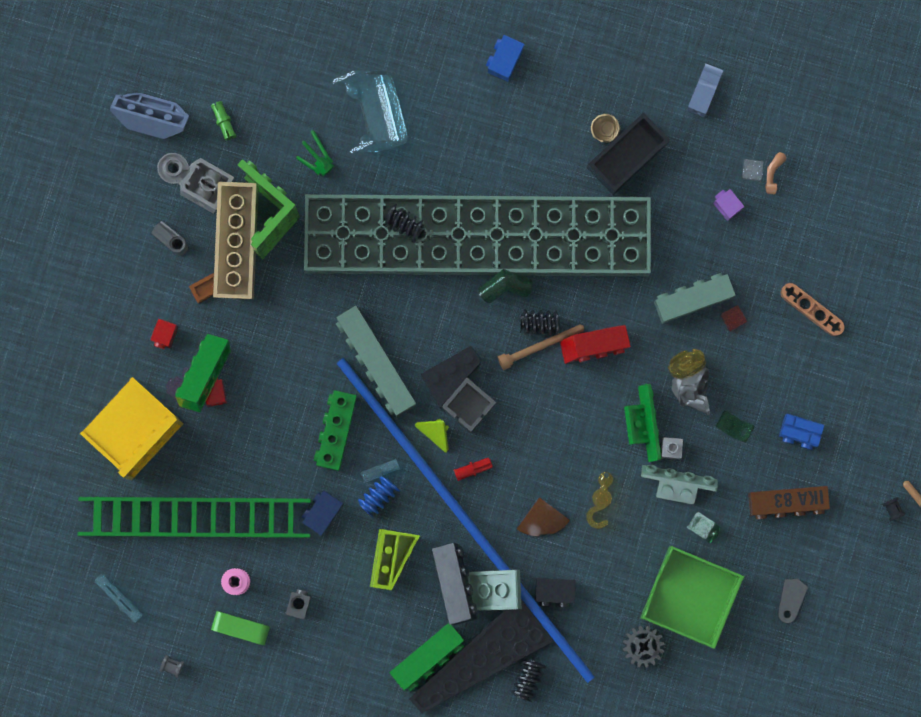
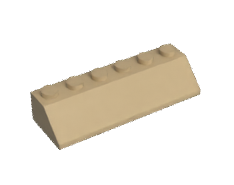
(233, 250)

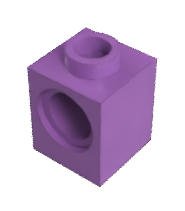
(728, 204)

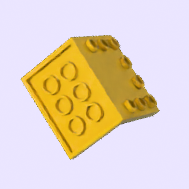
(131, 429)

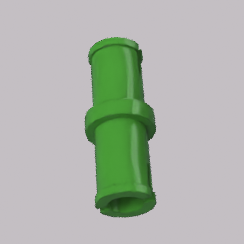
(223, 121)

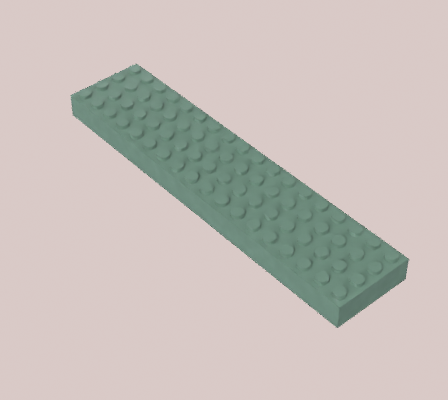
(479, 235)

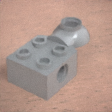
(196, 181)

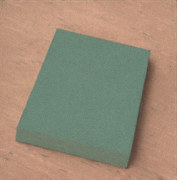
(496, 589)

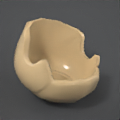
(605, 128)

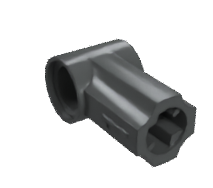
(169, 238)

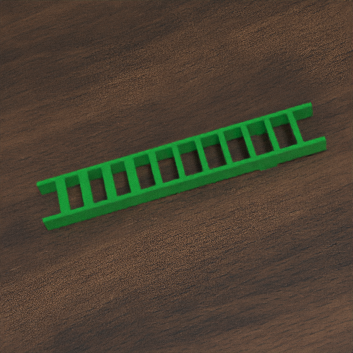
(155, 519)

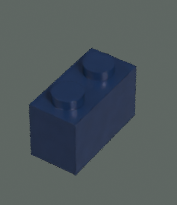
(322, 513)

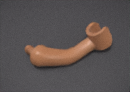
(778, 160)

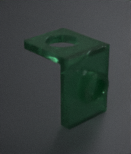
(734, 426)

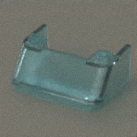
(379, 109)

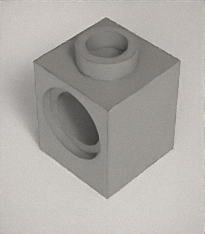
(671, 448)

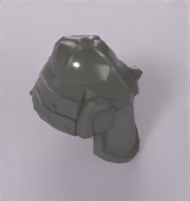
(691, 391)

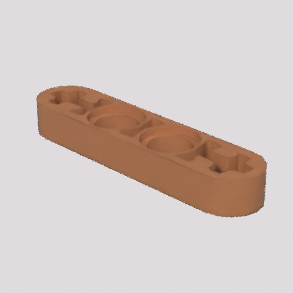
(810, 312)

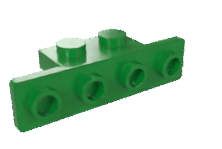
(642, 423)

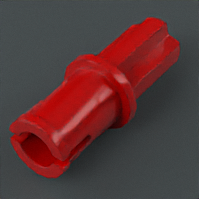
(473, 468)

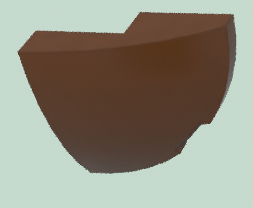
(542, 520)

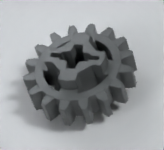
(651, 652)

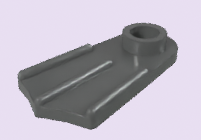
(791, 599)

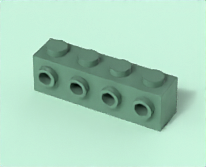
(694, 298)

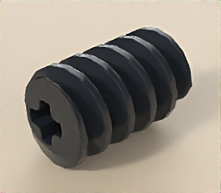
(404, 223)
(539, 322)
(528, 679)

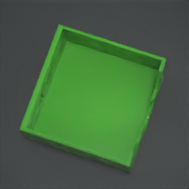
(692, 597)

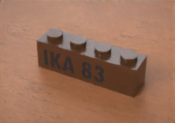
(789, 501)

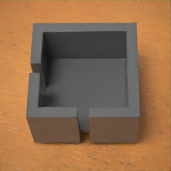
(468, 405)

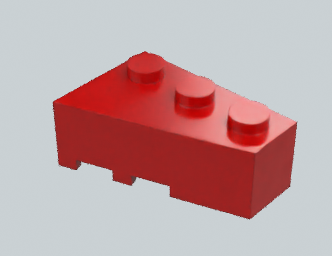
(595, 344)

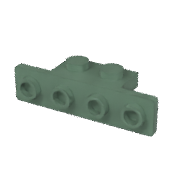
(678, 485)

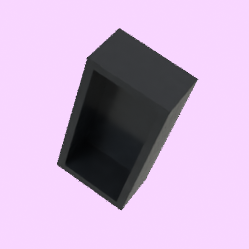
(628, 153)

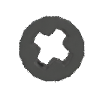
(171, 666)

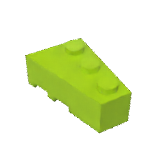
(390, 557)

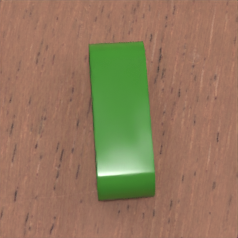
(240, 628)

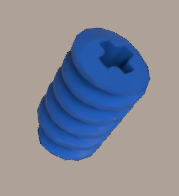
(378, 496)

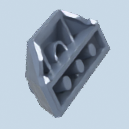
(149, 114)

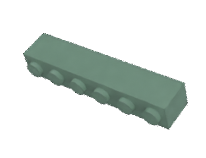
(376, 361)

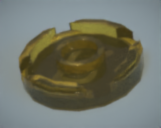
(687, 363)

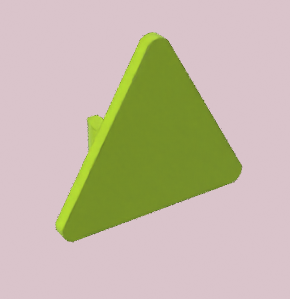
(435, 432)

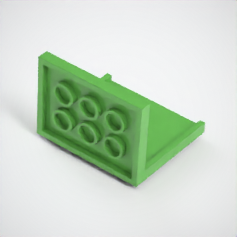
(275, 227)

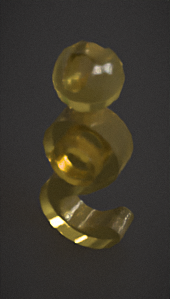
(601, 499)

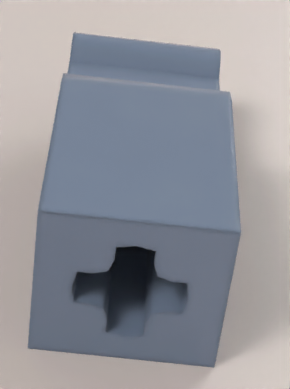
(704, 90)

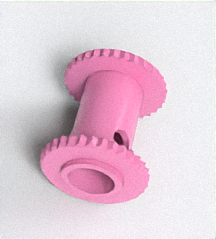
(243, 583)

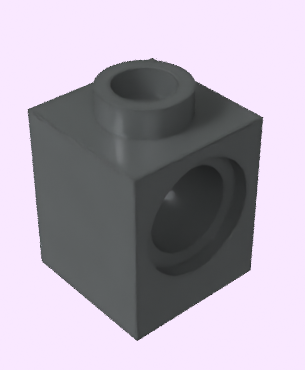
(299, 613)

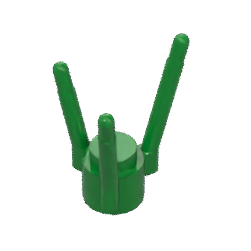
(324, 165)

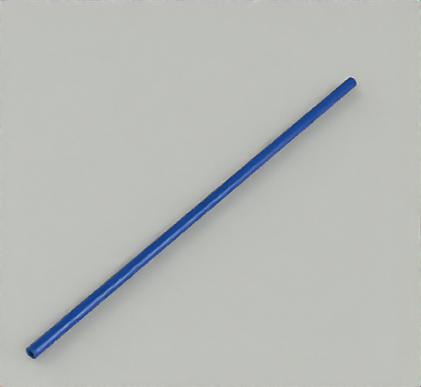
(462, 516)

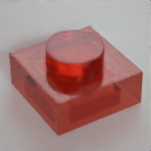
(733, 318)

